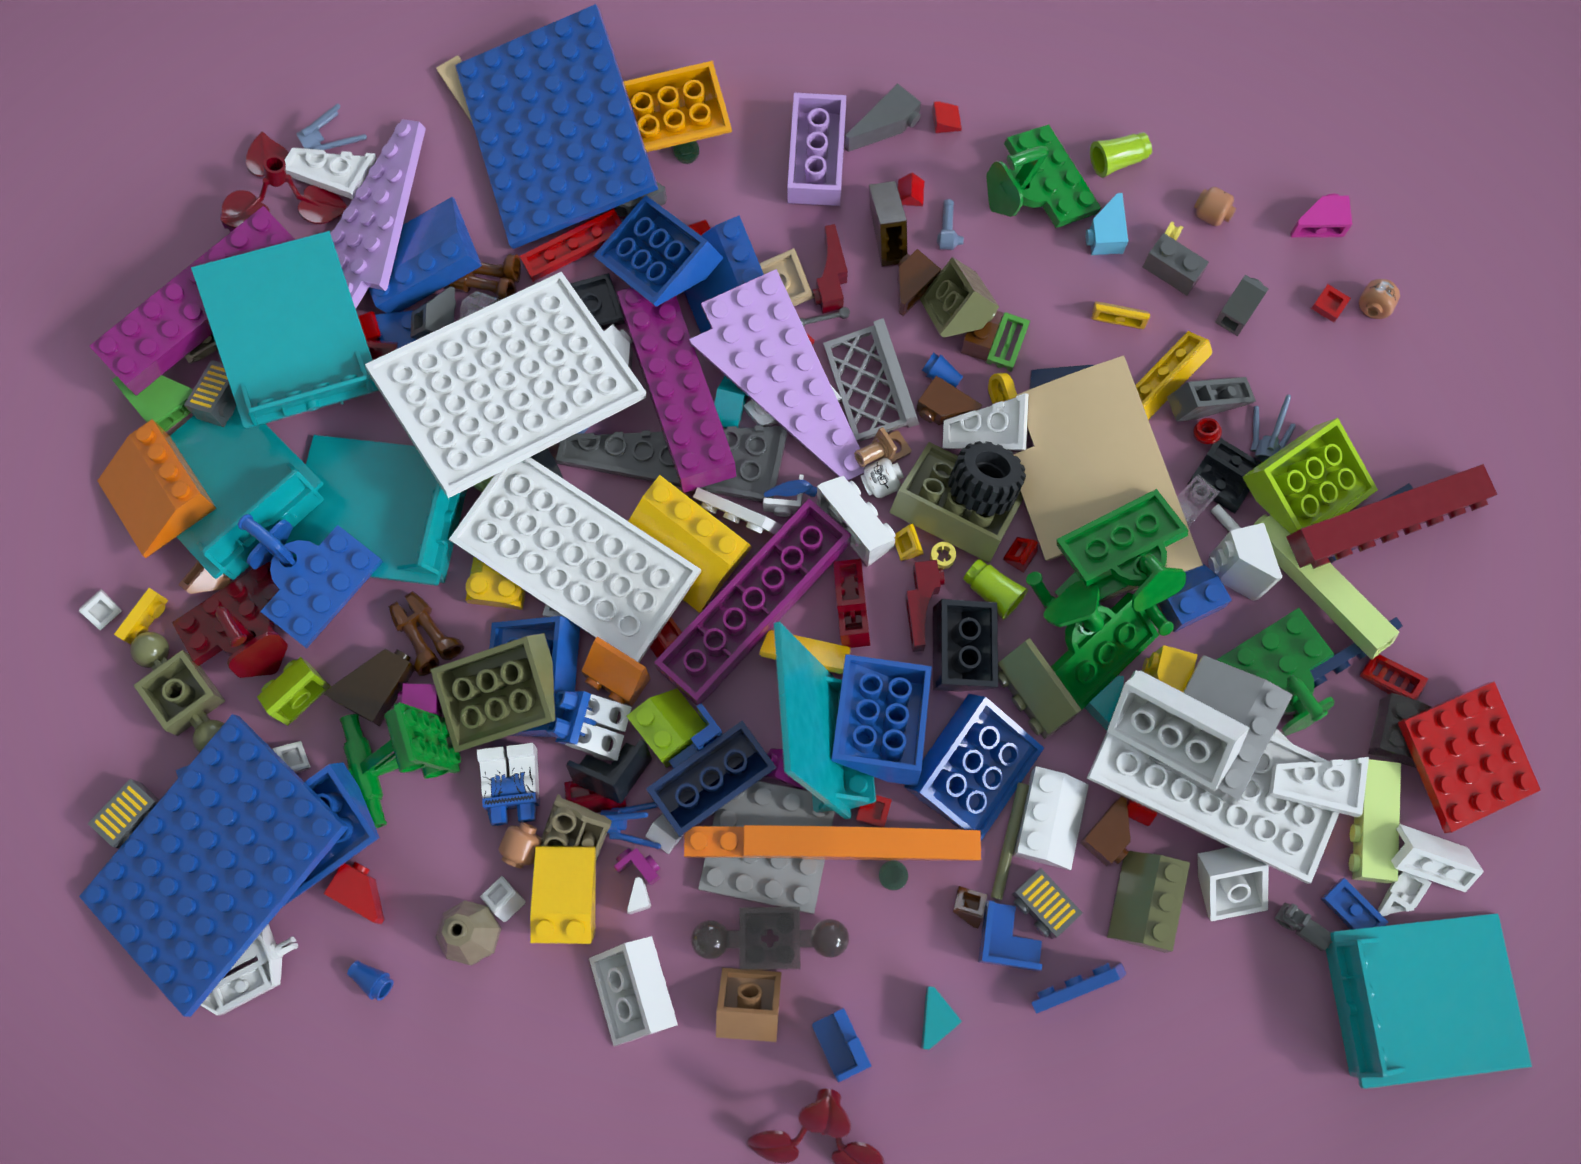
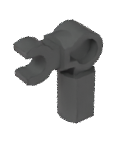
(1295, 919)

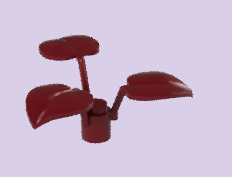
(267, 160)
(822, 1117)

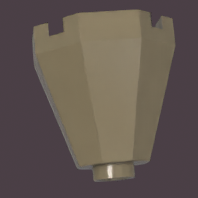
(478, 934)

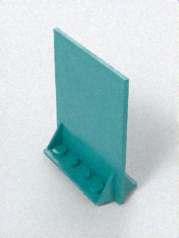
(285, 329)
(242, 475)
(386, 503)
(808, 724)
(1426, 1001)

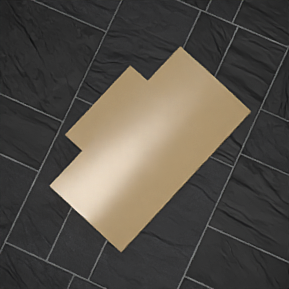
(1093, 457)

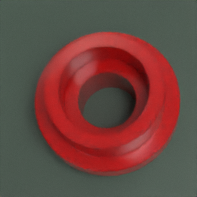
(1207, 425)

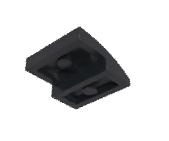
(1225, 470)

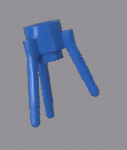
(619, 822)

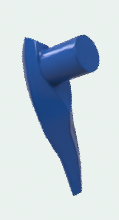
(792, 488)

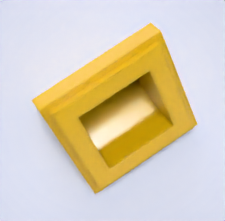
(908, 543)

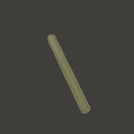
(1009, 841)

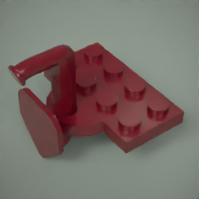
(230, 624)

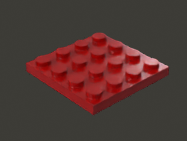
(1469, 757)

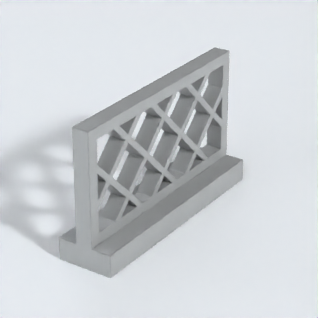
(894, 380)

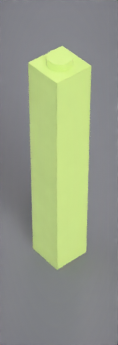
(1333, 595)

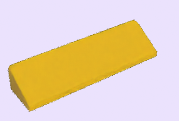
(1172, 371)

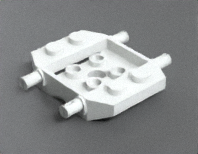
(254, 978)

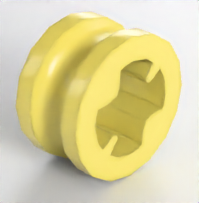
(1173, 231)
(951, 556)

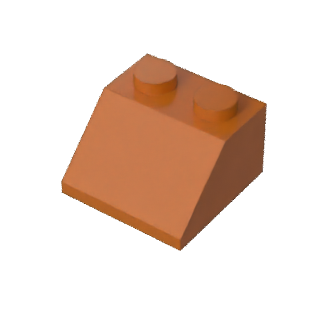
(614, 672)

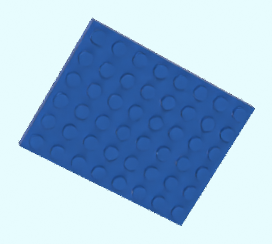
(555, 127)
(212, 864)

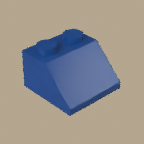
(1198, 598)

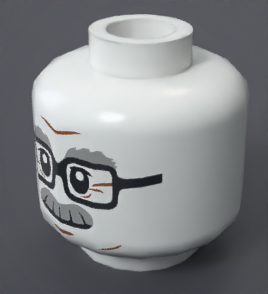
(882, 478)

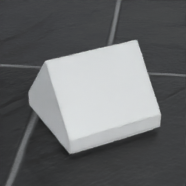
(663, 833)

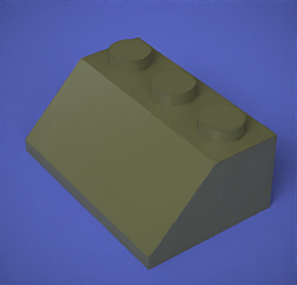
(958, 300)
(1036, 689)
(1148, 901)

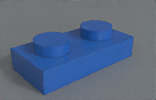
(1352, 907)

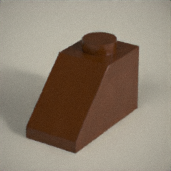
(914, 278)
(979, 342)
(944, 402)
(1110, 834)

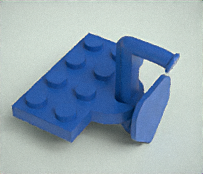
(314, 583)

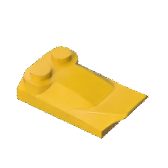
(492, 589)

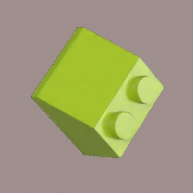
(292, 691)
(667, 724)

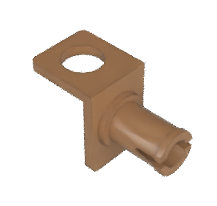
(883, 447)

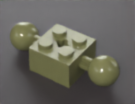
(163, 686)

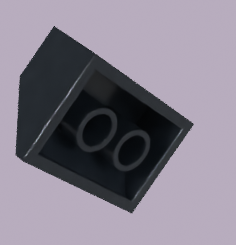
(965, 645)

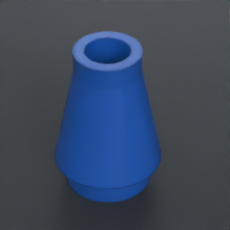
(942, 368)
(372, 981)

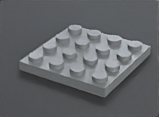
(768, 880)

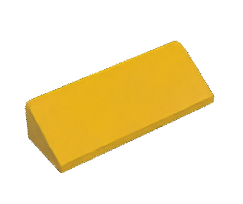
(828, 654)

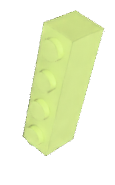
(1375, 831)

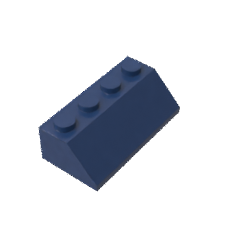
(710, 778)

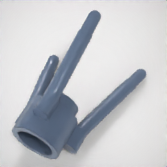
(312, 137)
(1270, 444)

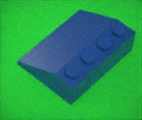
(657, 253)
(429, 256)
(736, 268)
(563, 645)
(882, 718)
(975, 765)
(342, 794)

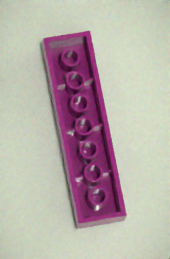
(174, 317)
(678, 391)
(753, 602)

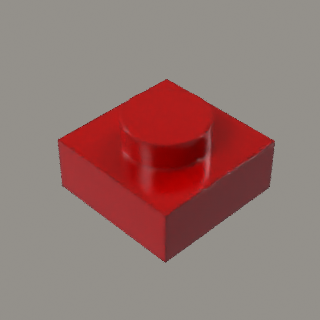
(1330, 303)
(875, 813)

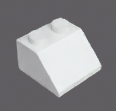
(1232, 883)

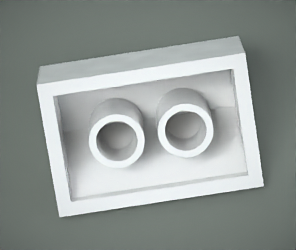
(868, 534)
(1246, 561)
(1051, 818)
(633, 991)

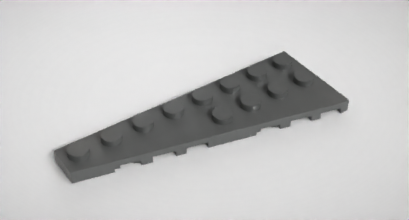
(646, 456)

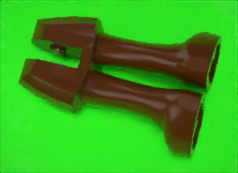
(505, 287)
(425, 658)

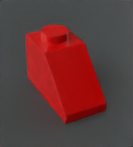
(356, 891)

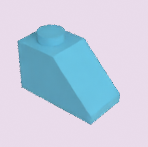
(1109, 229)

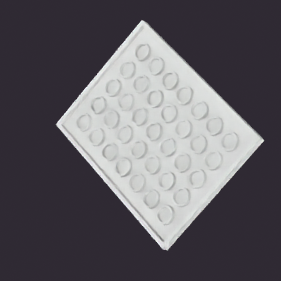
(505, 383)

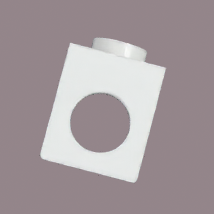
(783, 507)

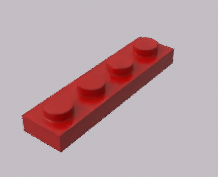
(570, 246)

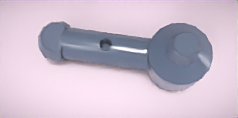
(948, 238)

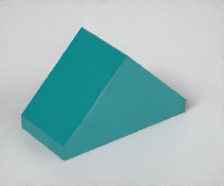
(729, 403)
(1105, 703)
(938, 1019)

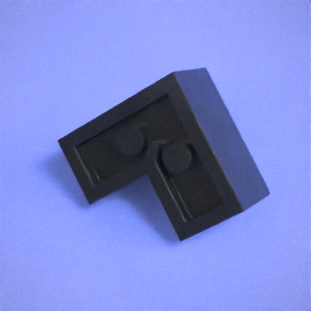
(612, 779)

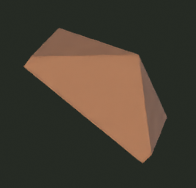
(200, 580)

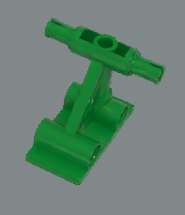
(416, 743)

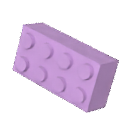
(816, 149)

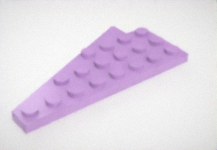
(373, 221)
(770, 358)

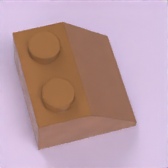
(748, 1005)

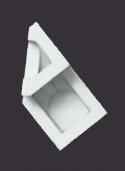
(1404, 894)

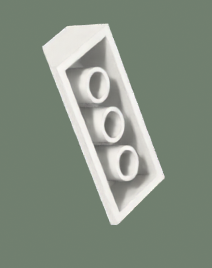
(1177, 729)

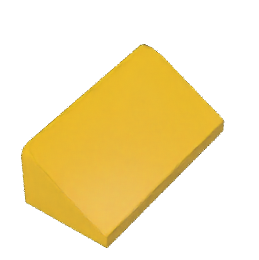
(1120, 315)

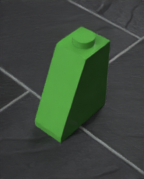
(159, 401)

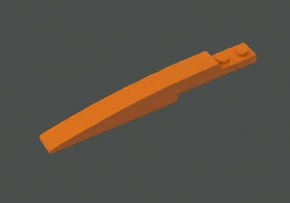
(832, 843)

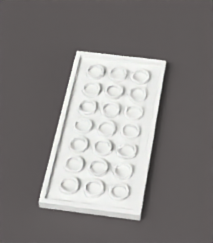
(576, 556)
(1259, 825)

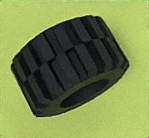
(986, 478)

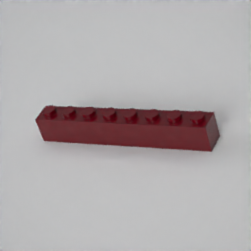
(1391, 515)

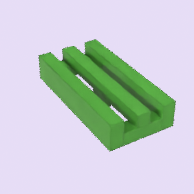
(1001, 361)

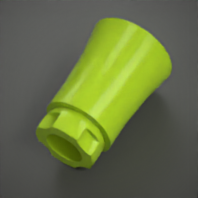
(1119, 152)
(995, 587)

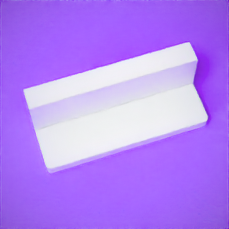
(1436, 859)

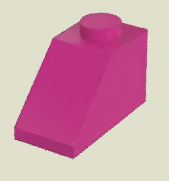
(1326, 218)

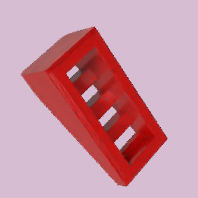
(1409, 676)

